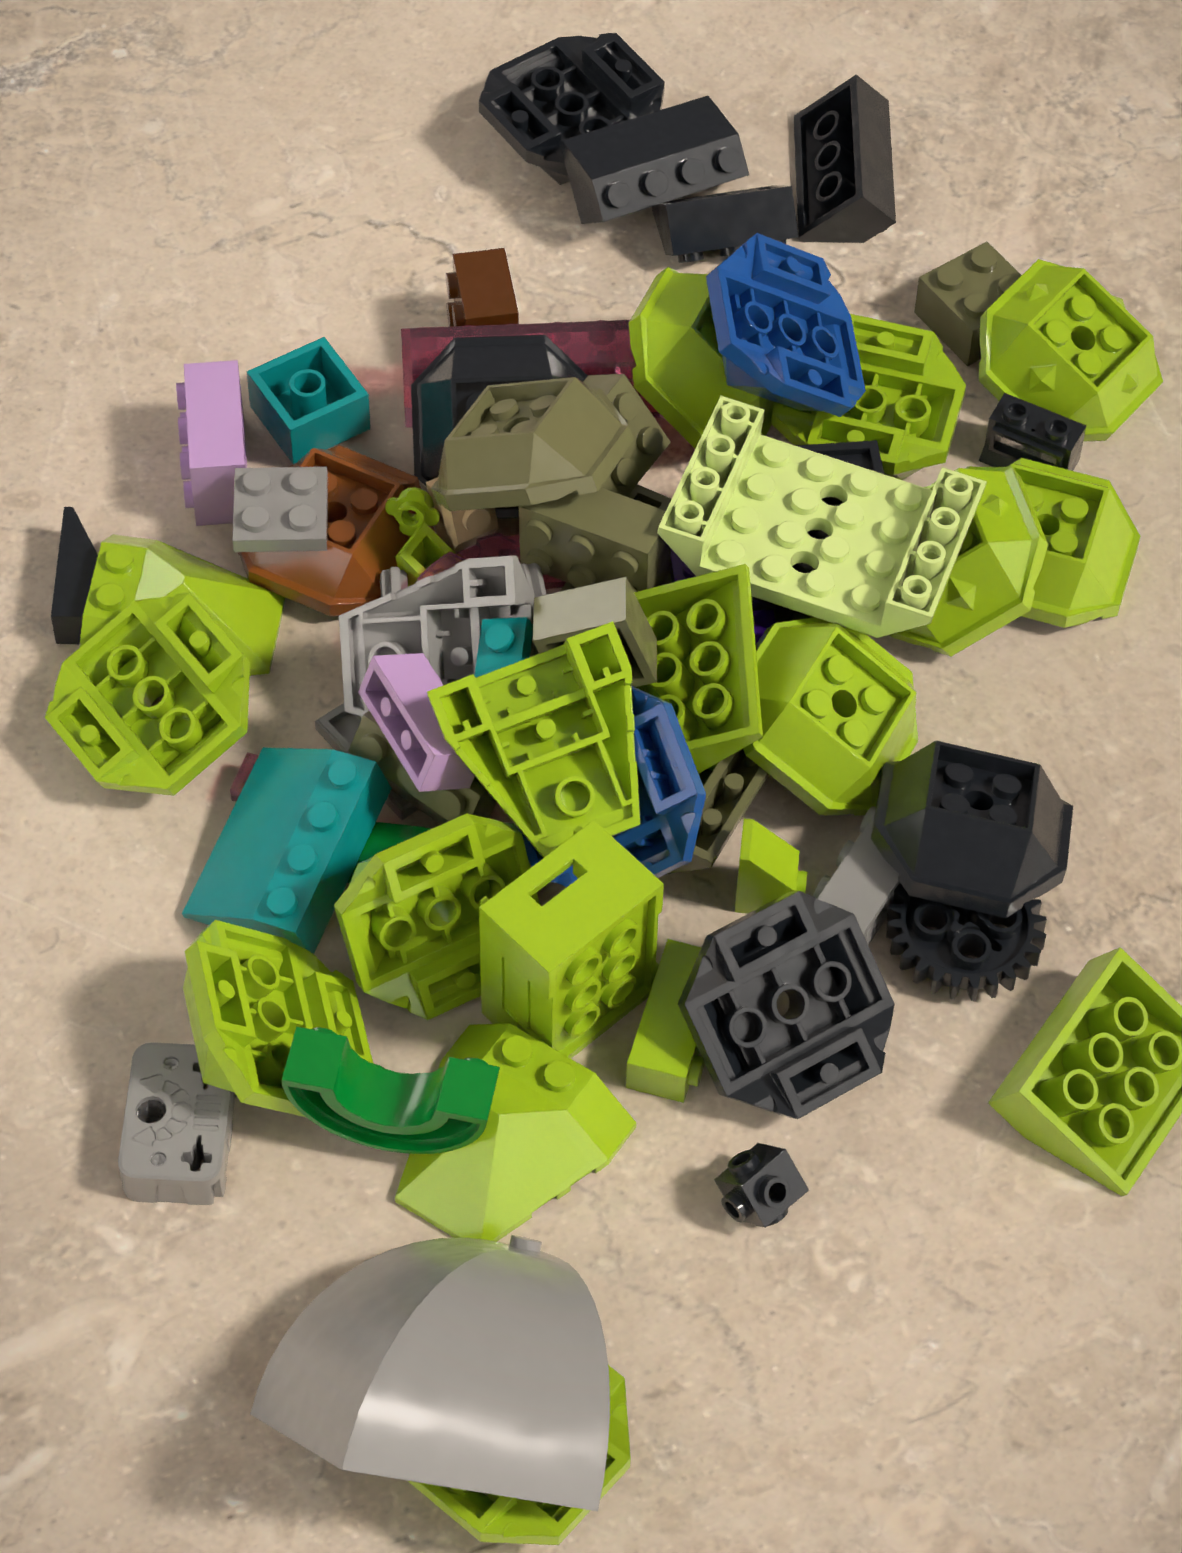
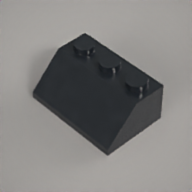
(725, 220)

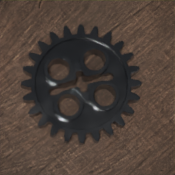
(939, 953)

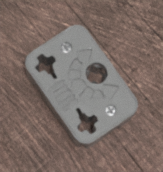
(191, 1125)

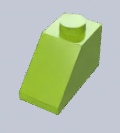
(765, 868)

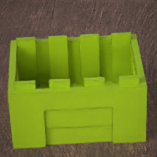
(581, 956)

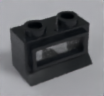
(1032, 433)

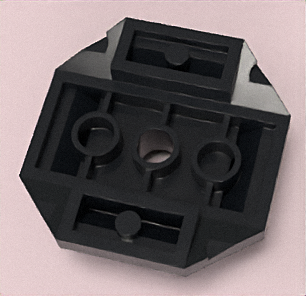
(566, 92)
(459, 377)
(972, 828)
(834, 1015)

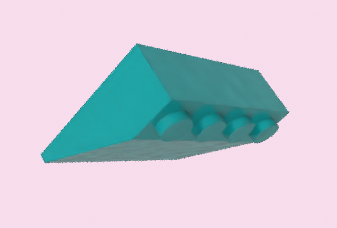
(291, 843)

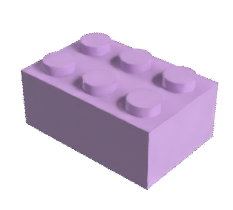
(214, 438)

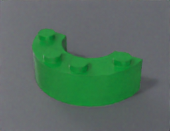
(383, 1106)

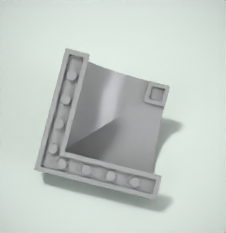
(451, 1372)

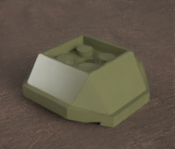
(531, 445)

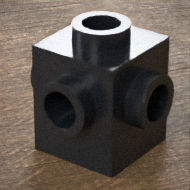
(760, 1185)

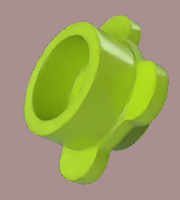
(415, 500)

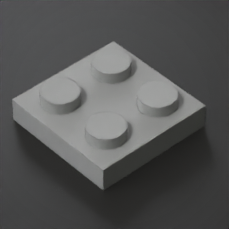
(280, 509)

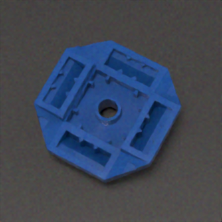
(667, 789)

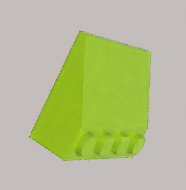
(707, 660)
(1101, 1074)

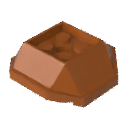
(359, 537)

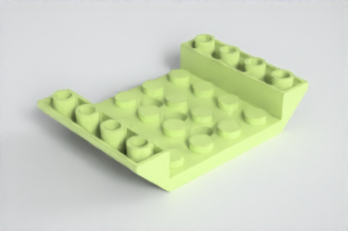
(760, 496)

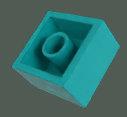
(308, 399)

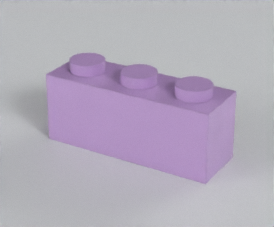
(398, 701)

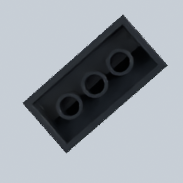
(652, 159)
(844, 165)

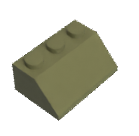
(439, 804)

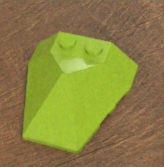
(149, 568)
(551, 737)
(542, 1135)

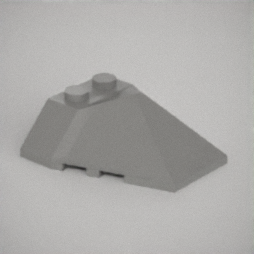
(434, 618)

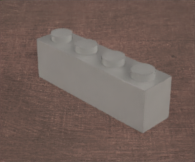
(862, 881)

